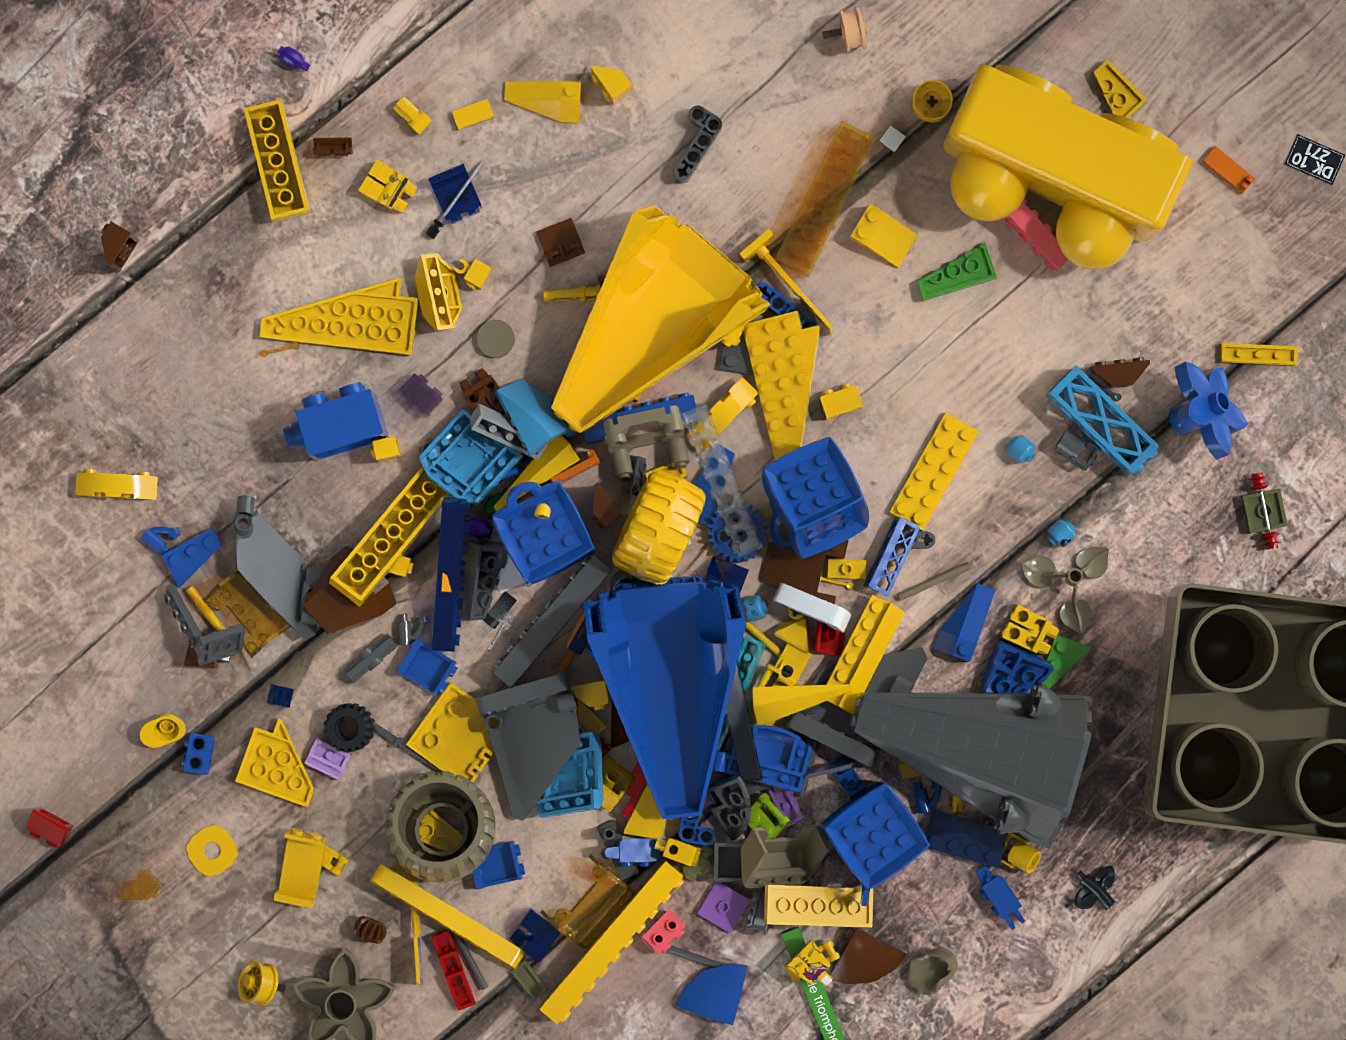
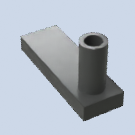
(610, 835)

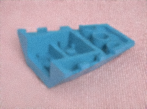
(532, 415)

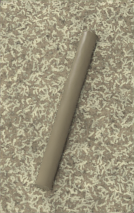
(934, 581)

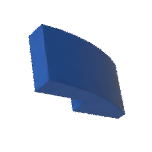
(849, 779)

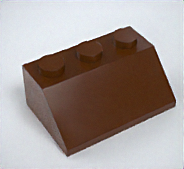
(117, 245)
(604, 508)

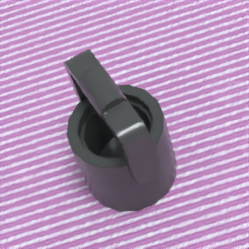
(1071, 446)

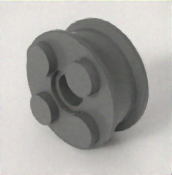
(756, 914)

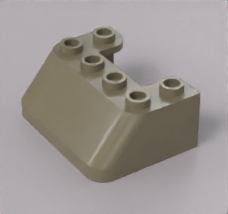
(782, 859)

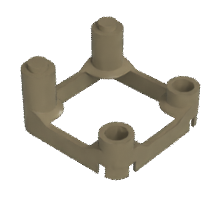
(671, 435)

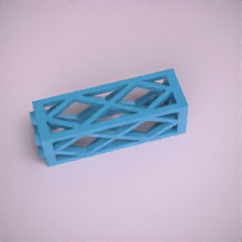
(1103, 442)

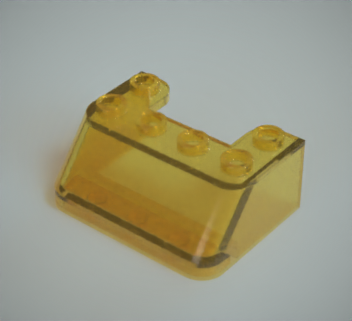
(250, 610)

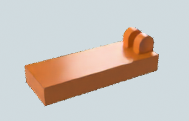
(1228, 169)
(579, 468)

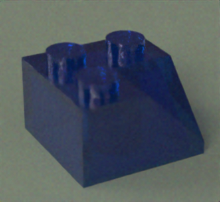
(727, 573)
(535, 935)

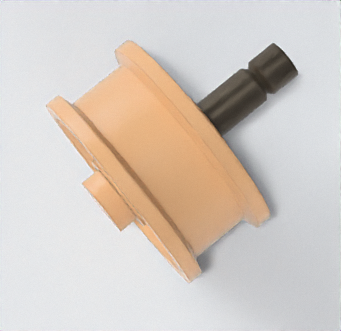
(851, 29)

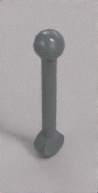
(1117, 396)

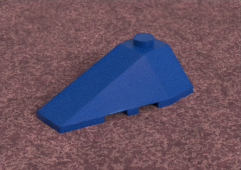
(962, 630)

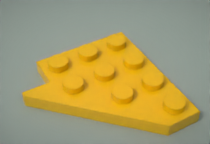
(275, 766)

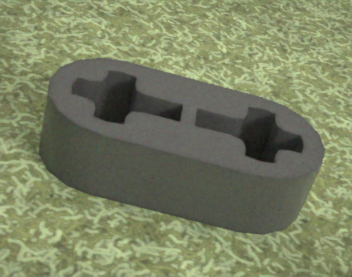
(921, 534)

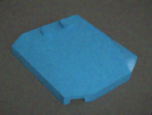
(466, 461)
(578, 783)

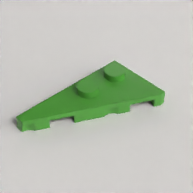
(1063, 655)

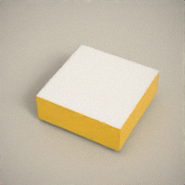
(892, 139)

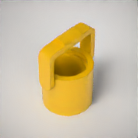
(1021, 855)

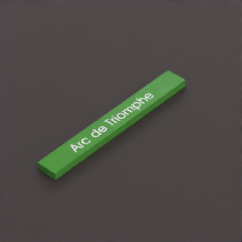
(815, 993)

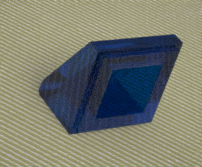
(280, 695)

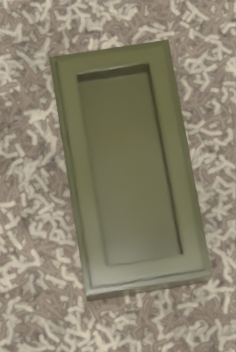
(529, 980)

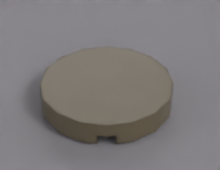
(495, 338)

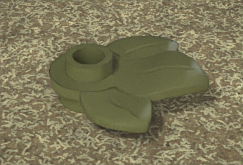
(703, 865)

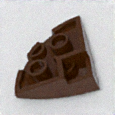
(866, 959)

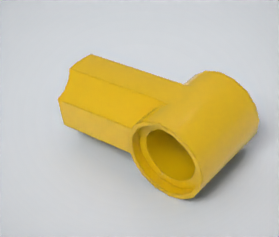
(416, 118)

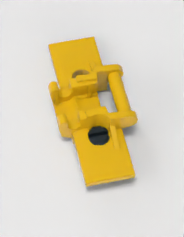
(789, 667)

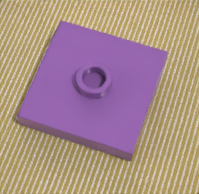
(723, 906)

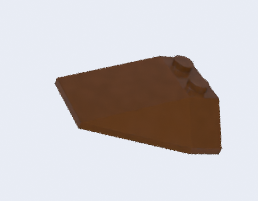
(336, 611)

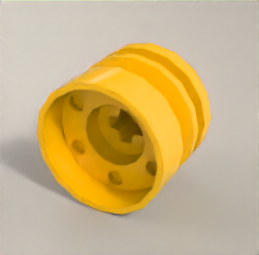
(940, 93)

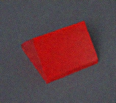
(828, 639)

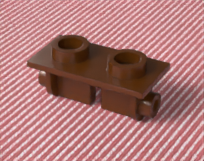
(338, 146)

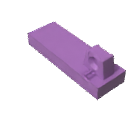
(786, 805)

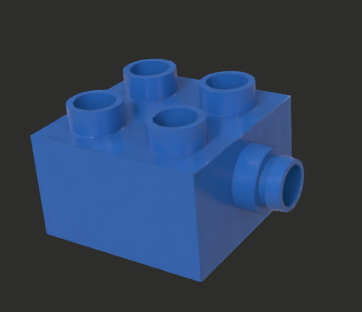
(337, 424)

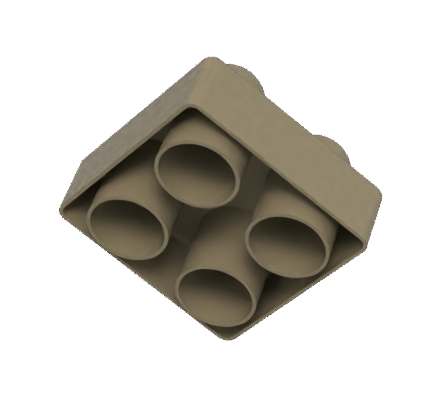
(1250, 714)

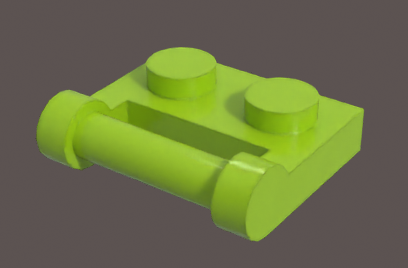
(760, 818)

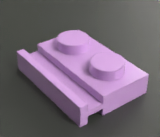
(327, 759)

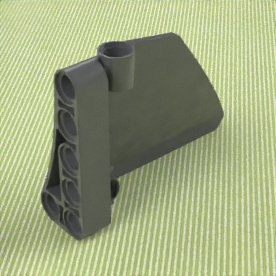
(533, 736)

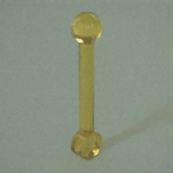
(264, 353)

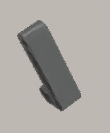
(694, 147)

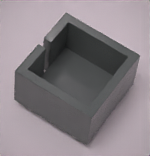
(727, 861)

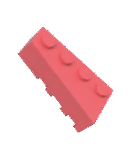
(1037, 234)

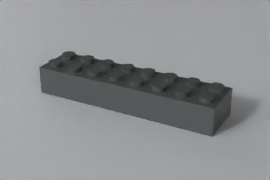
(553, 620)

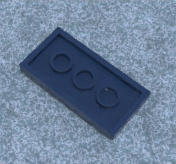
(965, 839)

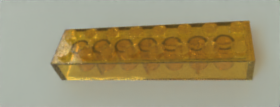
(825, 199)

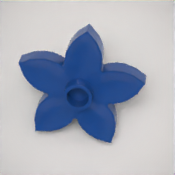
(1206, 408)

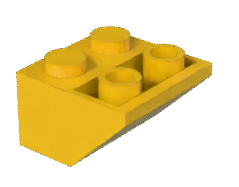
(613, 83)

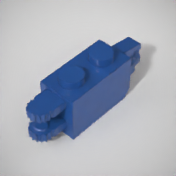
(1000, 895)

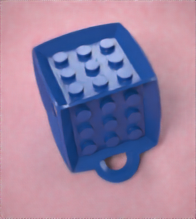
(814, 498)
(542, 545)
(875, 836)

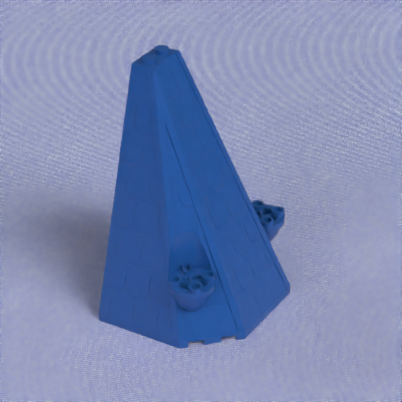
(670, 674)

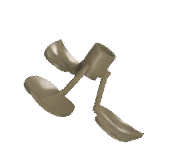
(1091, 561)

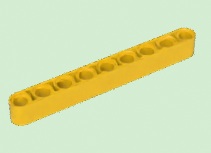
(447, 916)

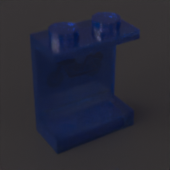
(446, 187)

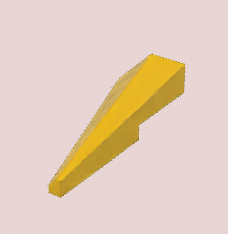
(554, 460)
(780, 701)

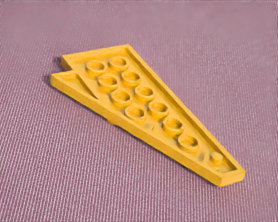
(361, 319)
(783, 372)

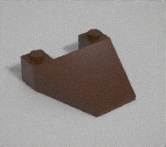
(804, 574)

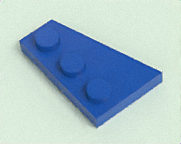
(191, 555)

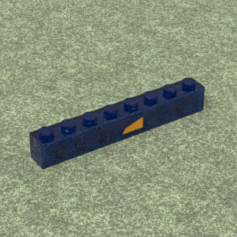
(449, 574)

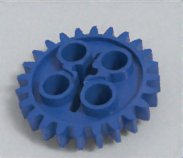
(722, 546)

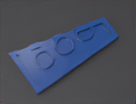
(710, 504)

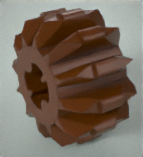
(370, 929)

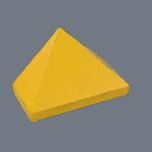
(796, 633)

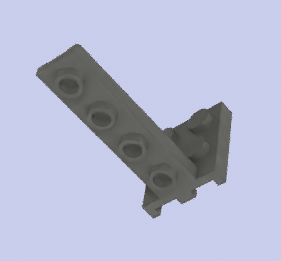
(208, 647)

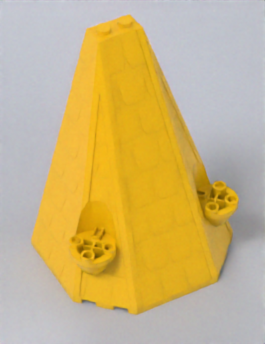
(656, 311)

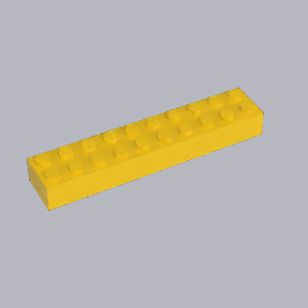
(612, 940)

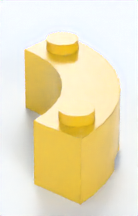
(729, 407)
(113, 485)

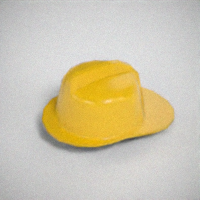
(162, 730)

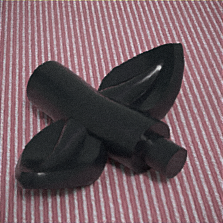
(1095, 888)

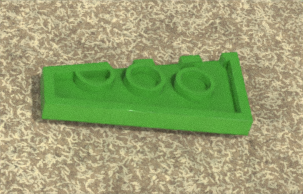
(959, 274)

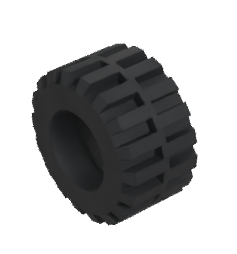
(334, 732)

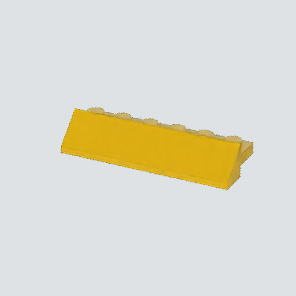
(864, 650)

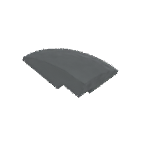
(731, 805)

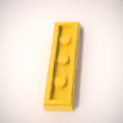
(1258, 354)

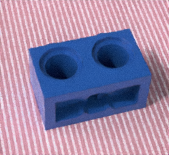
(203, 754)

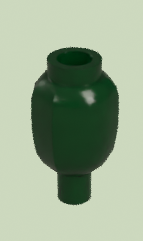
(490, 503)

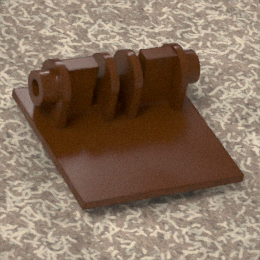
(560, 242)

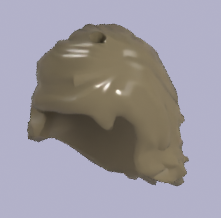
(932, 970)

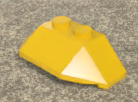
(437, 292)

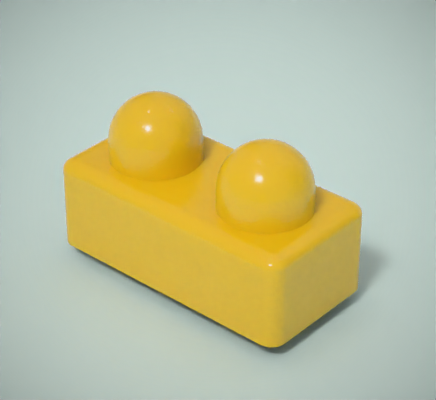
(1103, 170)

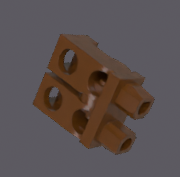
(481, 391)

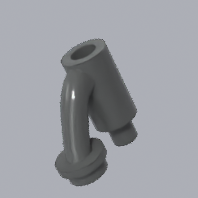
(404, 629)

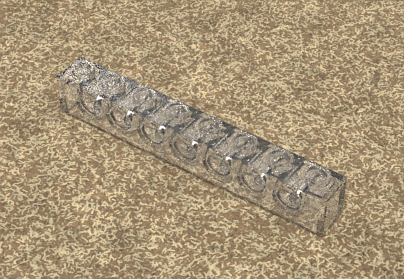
(731, 487)

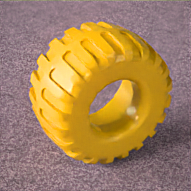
(658, 527)

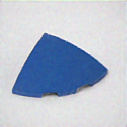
(1013, 669)
(715, 992)

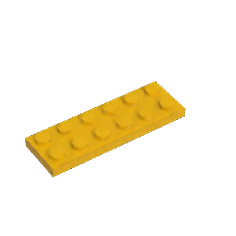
(934, 471)
(816, 906)

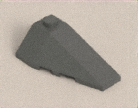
(482, 568)

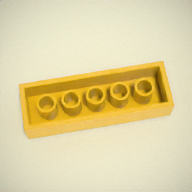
(277, 160)

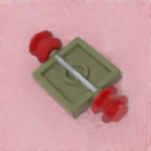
(1264, 511)

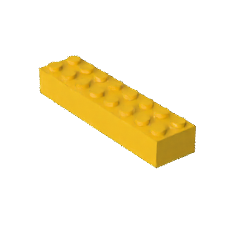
(388, 538)

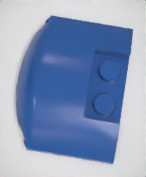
(781, 758)

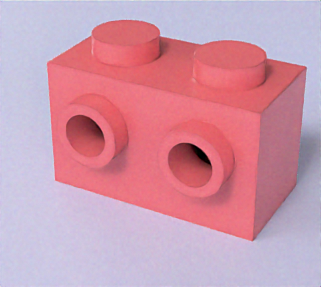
(662, 932)

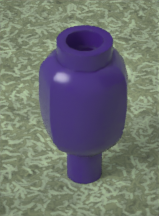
(292, 58)
(479, 528)

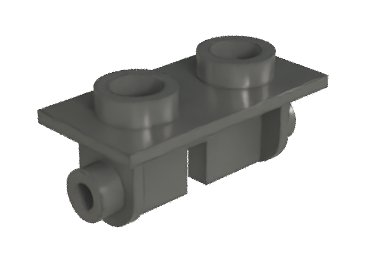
(635, 483)

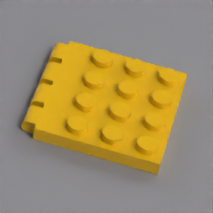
(454, 735)

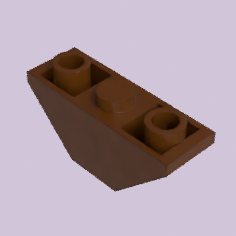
(1121, 372)

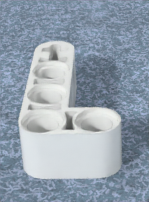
(812, 606)

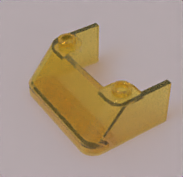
(595, 908)

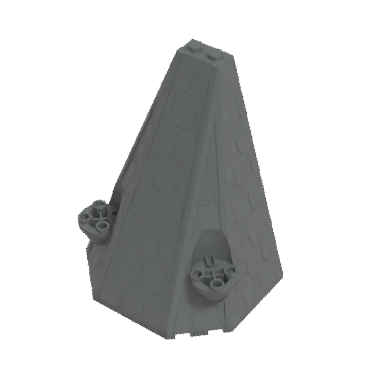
(994, 750)

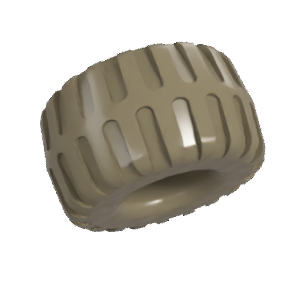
(438, 792)

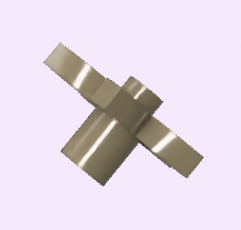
(343, 1000)

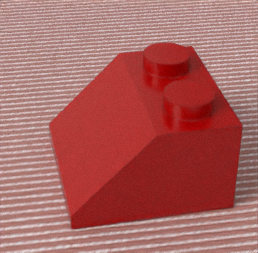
(49, 827)

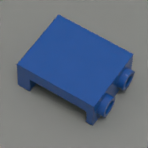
(427, 667)
(500, 866)

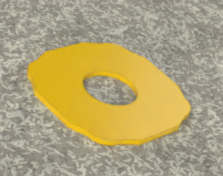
(196, 850)

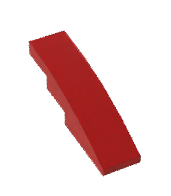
(635, 789)
(453, 969)

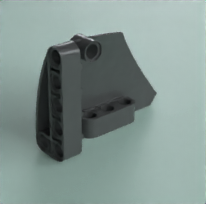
(831, 724)

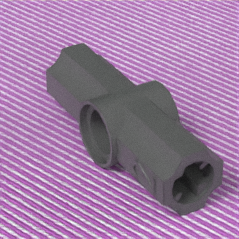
(370, 658)

